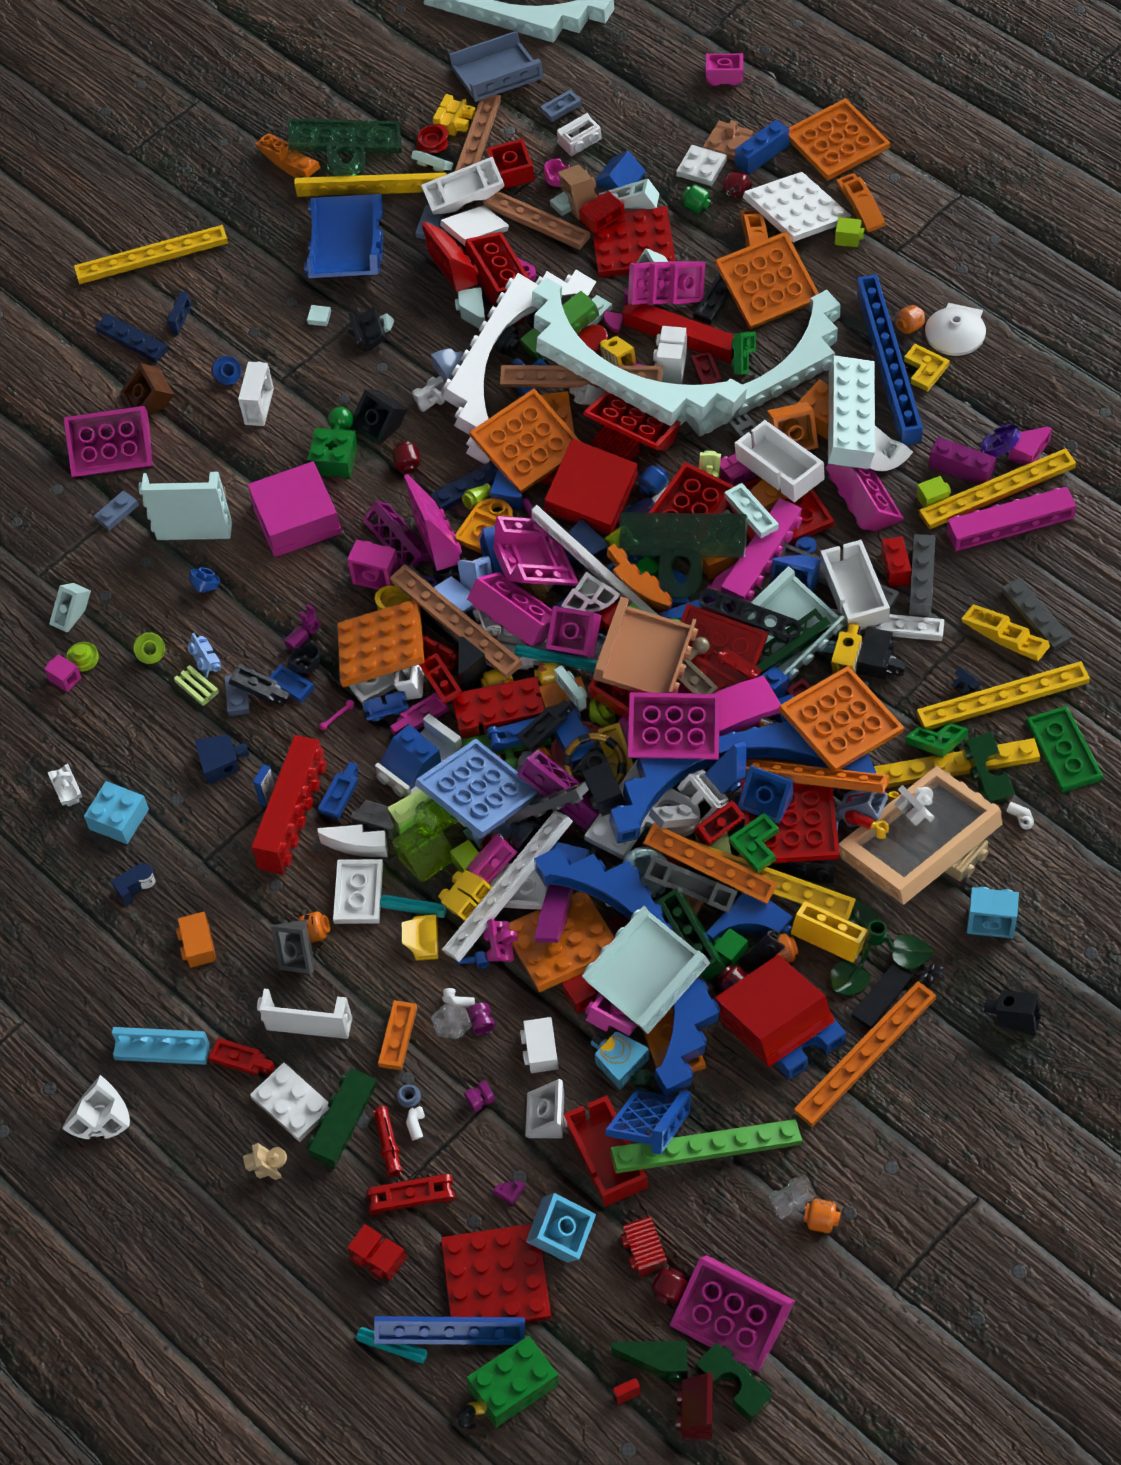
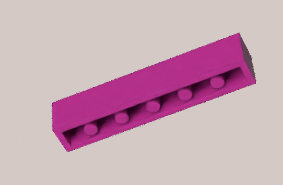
(1011, 518)
(750, 571)

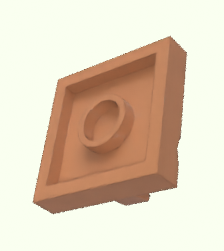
(727, 137)

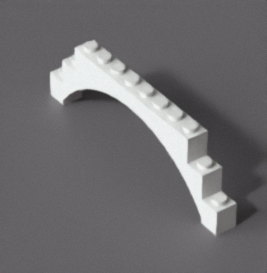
(467, 386)

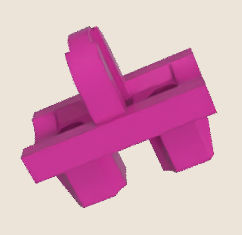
(495, 933)

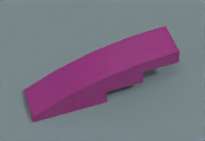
(553, 914)

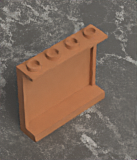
(644, 651)

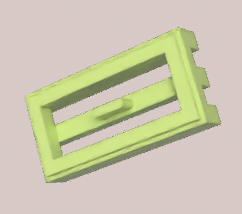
(186, 675)

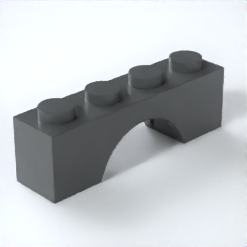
(922, 576)
(689, 883)

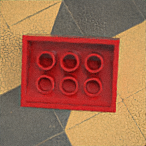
(632, 421)
(693, 492)

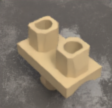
(264, 1161)

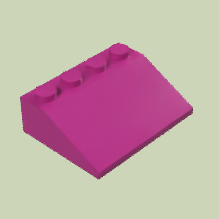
(108, 441)
(433, 527)
(674, 726)
(732, 1311)

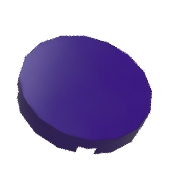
(1001, 441)

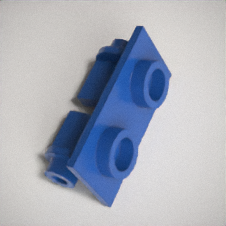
(378, 709)

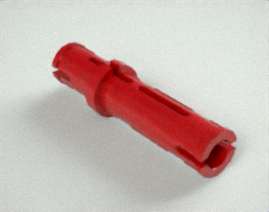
(389, 1149)

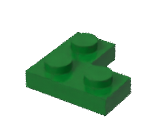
(743, 344)
(937, 743)
(751, 839)

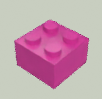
(372, 564)
(573, 631)

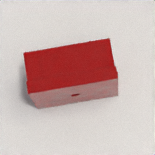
(591, 487)
(774, 1010)

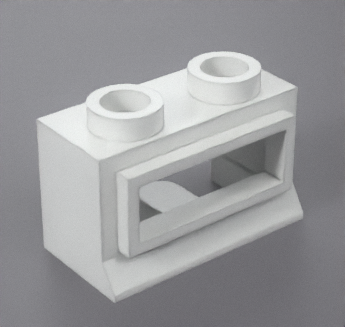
(579, 140)
(705, 790)

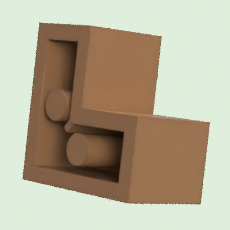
(578, 187)

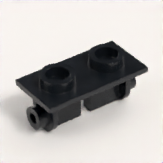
(813, 871)
(762, 951)

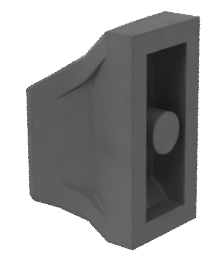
(374, 818)

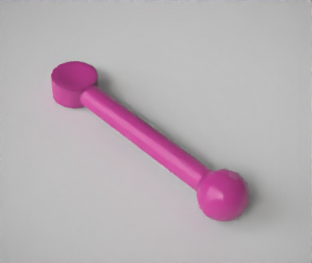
(349, 705)

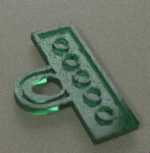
(344, 136)
(683, 536)

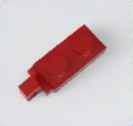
(240, 1057)

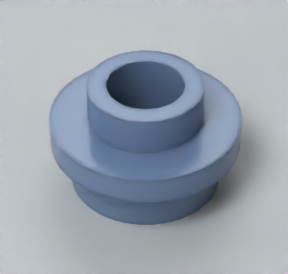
(408, 1090)

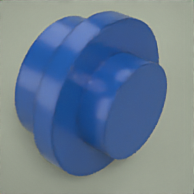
(806, 544)

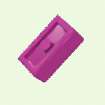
(492, 859)

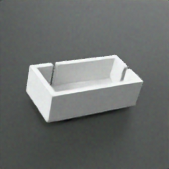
(779, 460)
(855, 585)

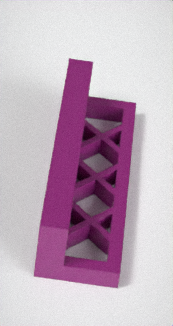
(389, 517)
(545, 781)

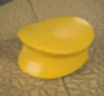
(390, 596)

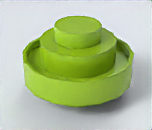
(149, 647)
(83, 655)
(601, 714)

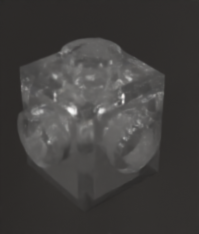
(451, 1021)

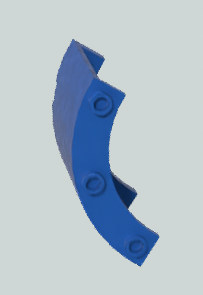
(345, 236)

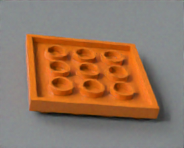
(837, 139)
(767, 280)
(524, 440)
(380, 643)
(841, 719)
(576, 949)

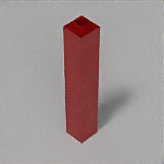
(699, 336)

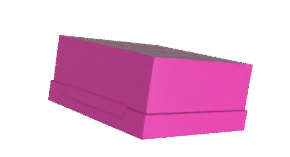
(294, 509)

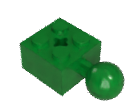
(335, 448)

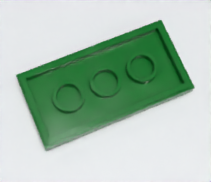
(1064, 749)

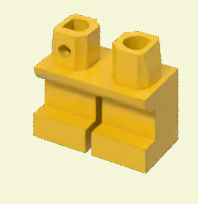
(452, 115)
(465, 888)

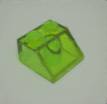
(422, 852)

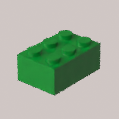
(512, 1381)

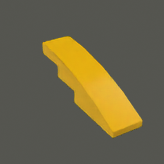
(1002, 631)

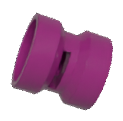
(481, 1018)
(479, 1096)

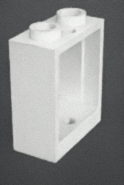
(256, 393)

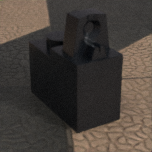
(876, 657)

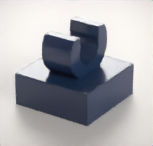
(968, 680)

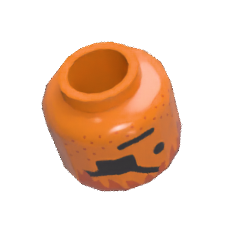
(317, 925)

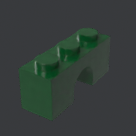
(992, 787)
(753, 1395)

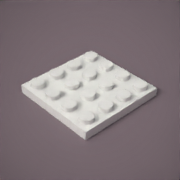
(796, 206)

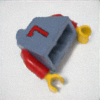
(864, 808)

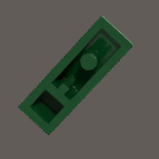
(659, 1358)

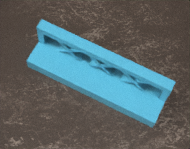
(160, 1045)

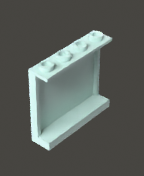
(187, 509)
(792, 598)
(645, 969)

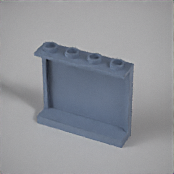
(495, 66)

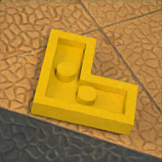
(929, 366)

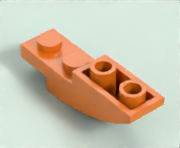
(289, 161)
(862, 201)
(753, 226)
(643, 585)

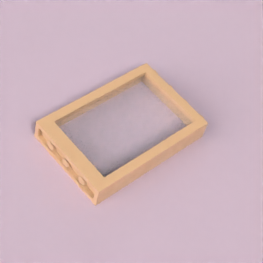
(920, 853)

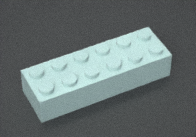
(851, 412)

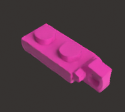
(415, 714)

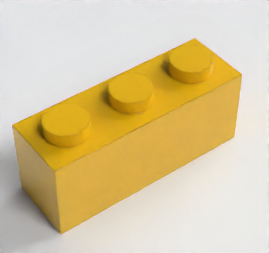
(829, 931)

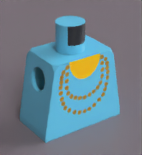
(619, 1057)

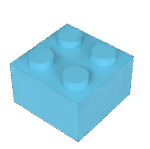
(116, 812)
(992, 912)
(561, 1228)

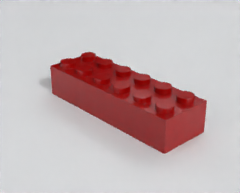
(289, 805)

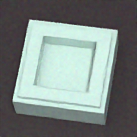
(319, 315)

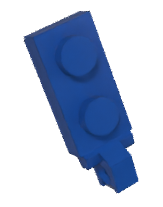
(339, 792)

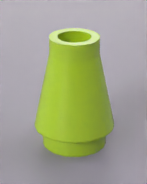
(475, 495)

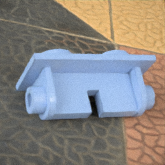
(200, 649)

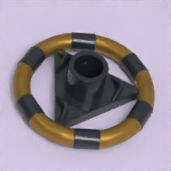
(594, 756)

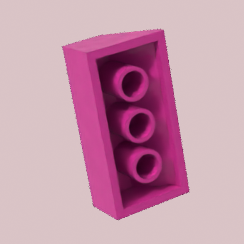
(865, 497)
(512, 608)

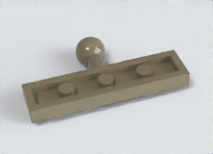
(693, 679)

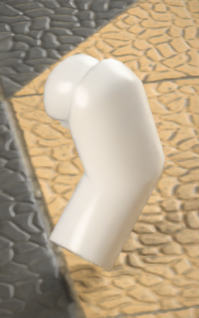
(1023, 814)
(450, 998)
(412, 1123)

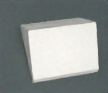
(545, 1111)

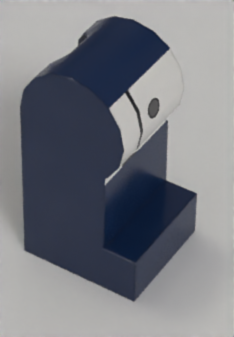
(133, 881)

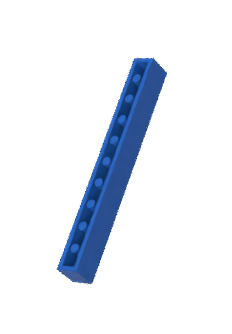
(889, 360)

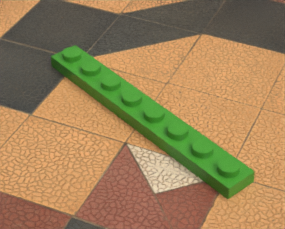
(707, 1146)

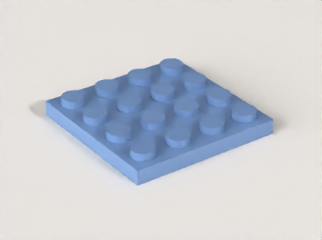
(477, 788)

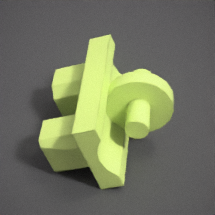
(710, 462)

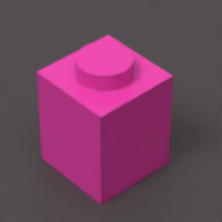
(62, 673)

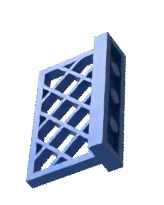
(666, 1125)

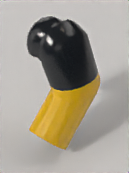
(468, 1412)

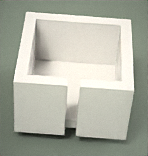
(671, 353)

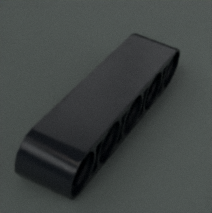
(761, 614)

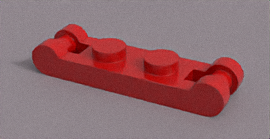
(410, 1193)

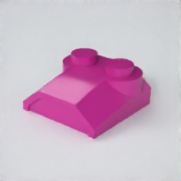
(724, 69)

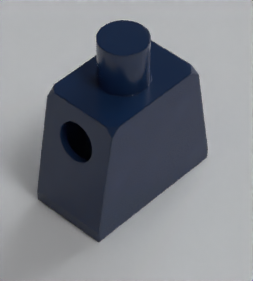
(589, 540)
(219, 757)

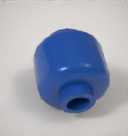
(652, 480)

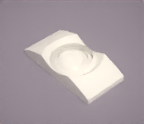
(463, 186)

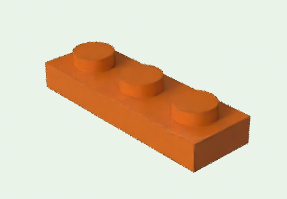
(397, 1035)

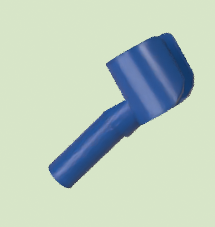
(480, 959)

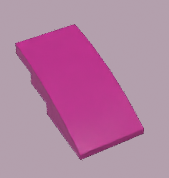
(666, 282)
(746, 704)

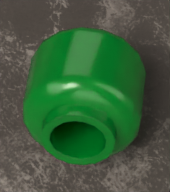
(696, 198)

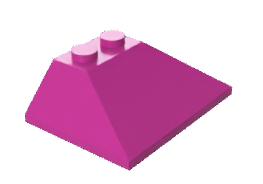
(530, 553)

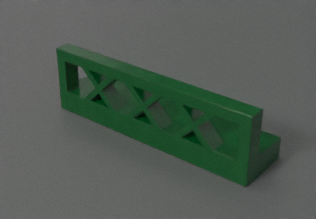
(796, 645)

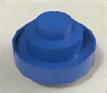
(226, 370)
(203, 579)

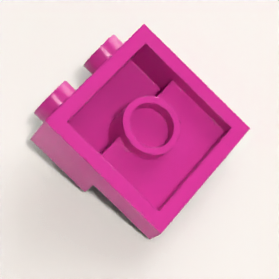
(605, 1014)

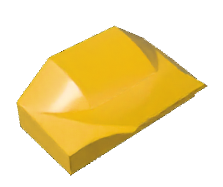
(421, 936)

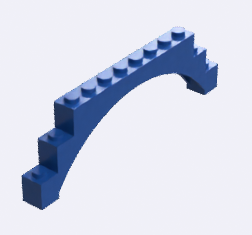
(660, 775)
(626, 893)

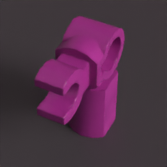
(308, 625)

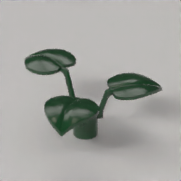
(908, 952)

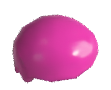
(551, 171)

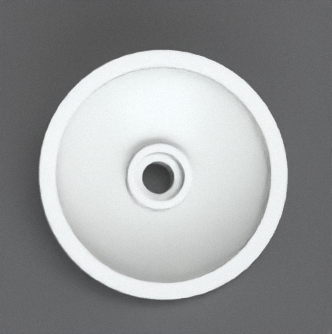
(955, 331)

